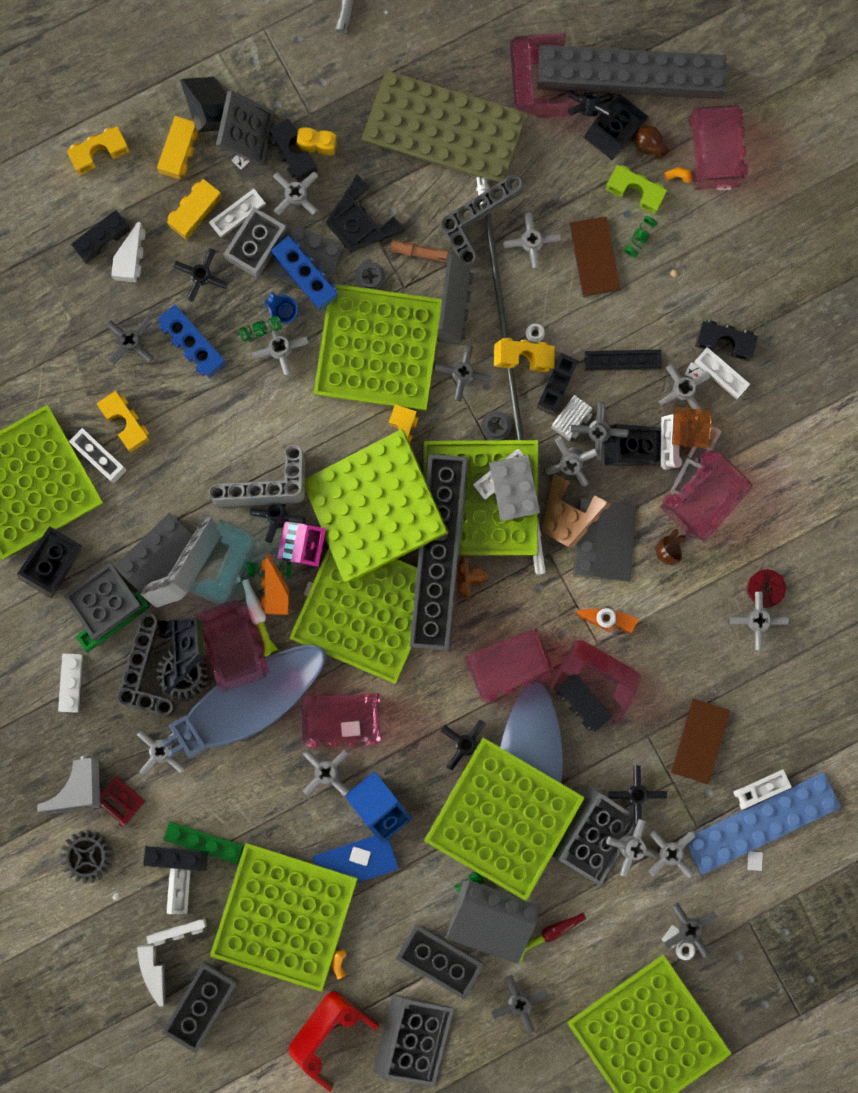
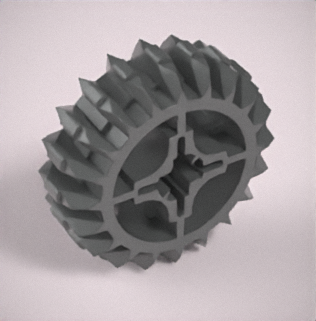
(195, 684)
(98, 843)

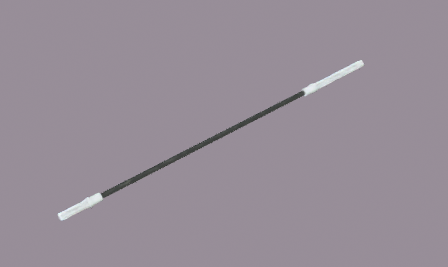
(483, 186)

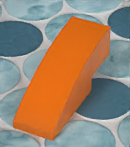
(623, 621)

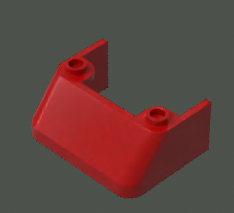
(331, 1010)

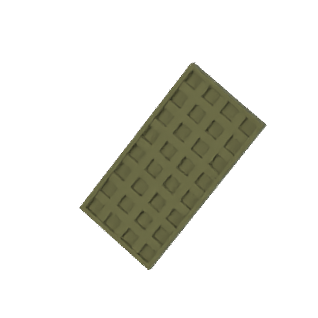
(444, 127)

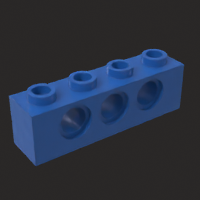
(320, 298)
(175, 317)

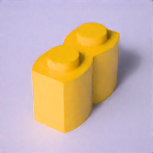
(321, 142)

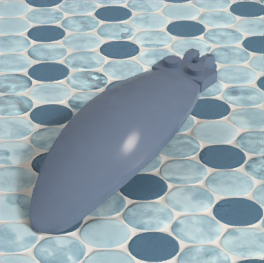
(250, 708)
(534, 731)

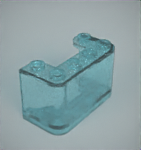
(233, 568)

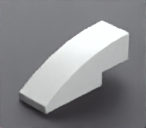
(152, 973)

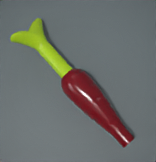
(554, 931)

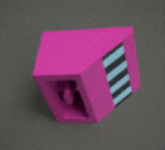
(301, 543)

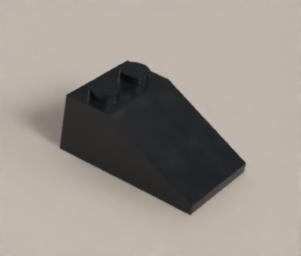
(205, 102)
(614, 133)
(638, 449)
(49, 562)

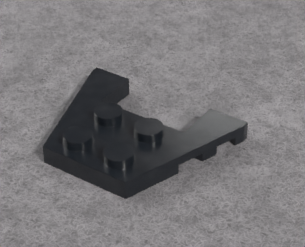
(353, 225)
(187, 648)

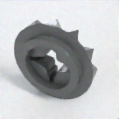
(376, 270)
(504, 422)

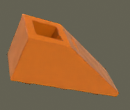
(276, 590)

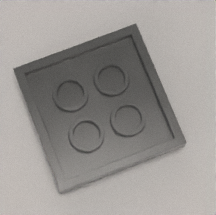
(245, 128)
(321, 250)
(102, 601)

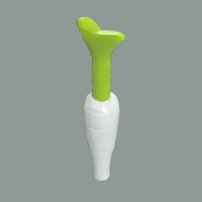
(258, 617)

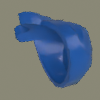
(282, 307)

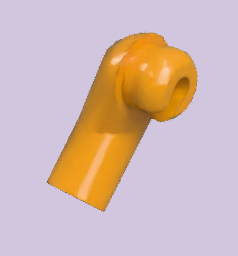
(680, 172)
(337, 962)

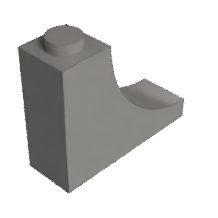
(80, 792)

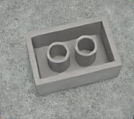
(253, 242)
(514, 487)

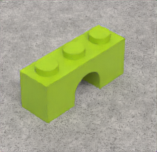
(624, 179)

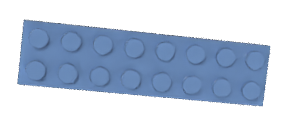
(762, 823)

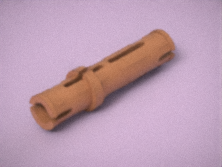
(420, 251)

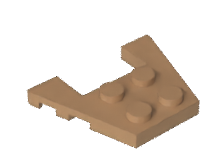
(565, 521)

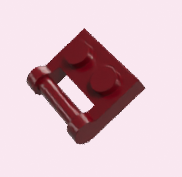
(125, 797)

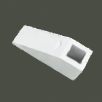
(126, 260)

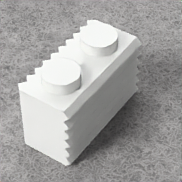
(573, 414)

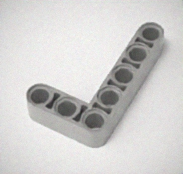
(267, 487)
(186, 568)

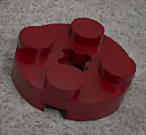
(775, 581)

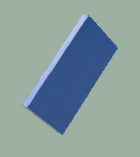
(380, 860)

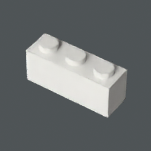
(97, 455)

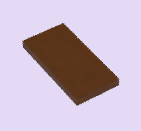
(594, 256)
(700, 741)

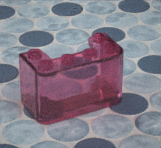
(718, 146)
(708, 497)
(232, 645)
(509, 665)
(324, 716)

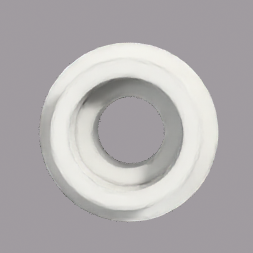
(535, 327)
(606, 611)
(691, 952)

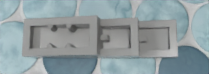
(692, 462)

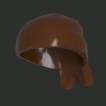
(649, 141)
(669, 549)

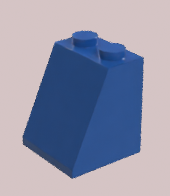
(378, 807)

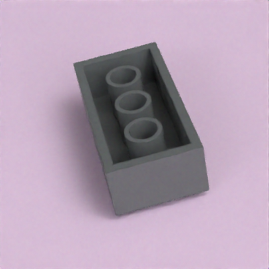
(440, 961)
(200, 1006)

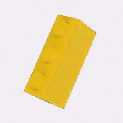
(178, 148)
(194, 209)

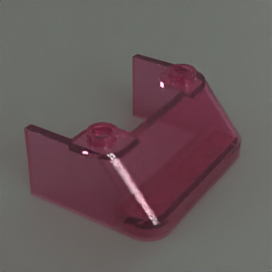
(523, 54)
(583, 654)

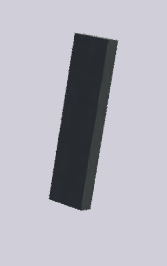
(622, 360)

